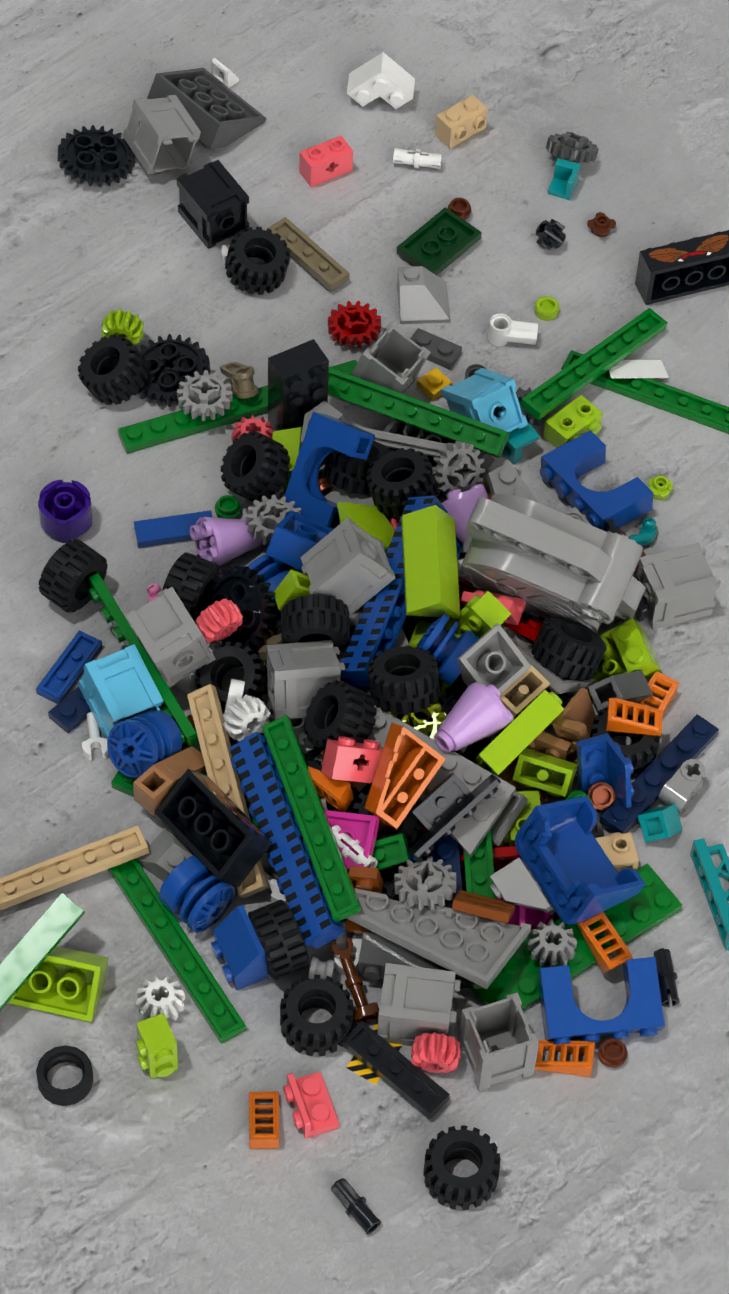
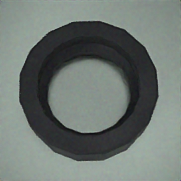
(60, 1055)

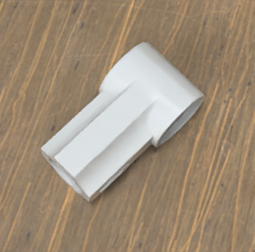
(505, 330)

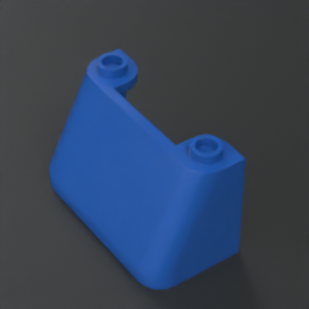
(570, 861)

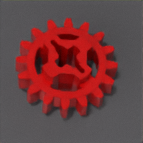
(354, 325)

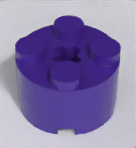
(65, 510)

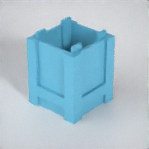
(487, 399)
(118, 688)

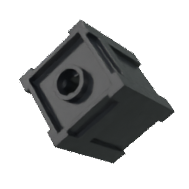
(212, 203)

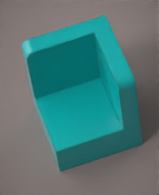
(565, 179)
(517, 440)
(660, 822)

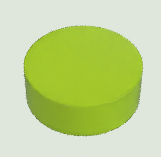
(546, 308)

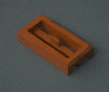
(483, 906)

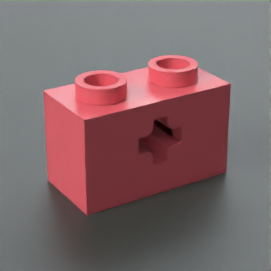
(326, 161)
(351, 760)

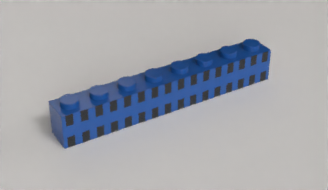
(385, 611)
(288, 851)

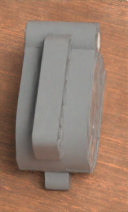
(551, 562)

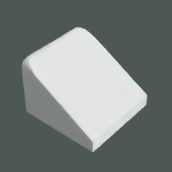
(223, 73)

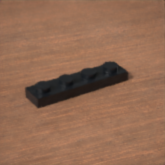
(395, 1069)

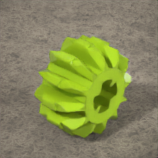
(123, 324)

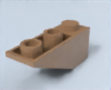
(160, 778)

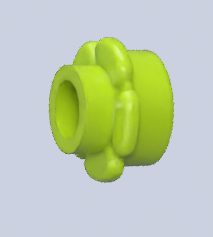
(662, 491)

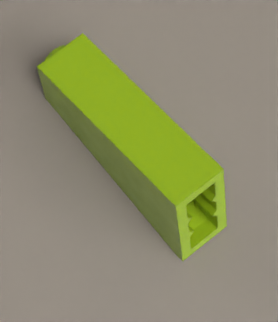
(520, 733)

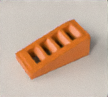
(663, 687)
(624, 707)
(336, 792)
(595, 945)
(566, 1067)
(264, 1140)

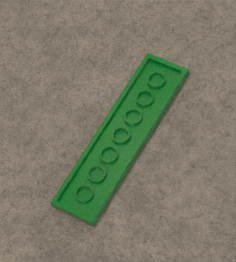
(628, 918)

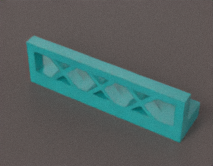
(711, 884)

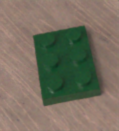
(439, 242)

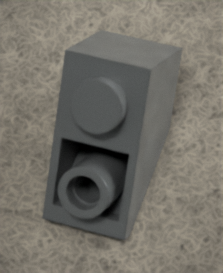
(624, 686)

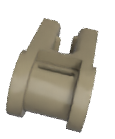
(240, 379)

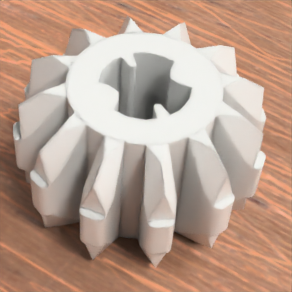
(246, 717)
(160, 998)

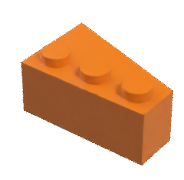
(401, 775)

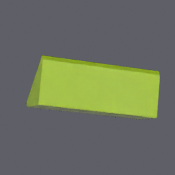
(430, 563)

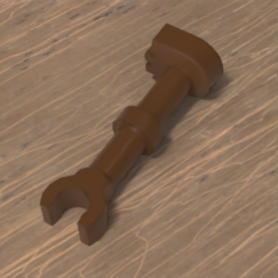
(363, 1011)

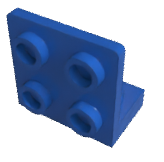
(603, 761)

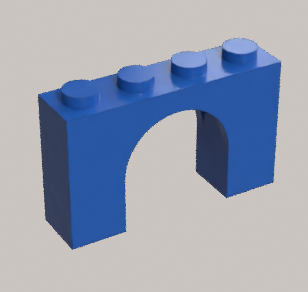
(323, 437)
(575, 458)
(565, 1021)

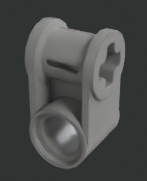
(683, 785)

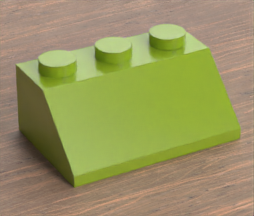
(65, 984)

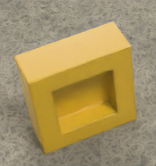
(432, 383)

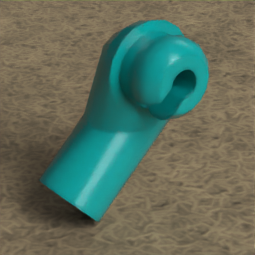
(647, 532)

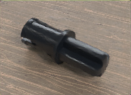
(666, 977)
(355, 1205)

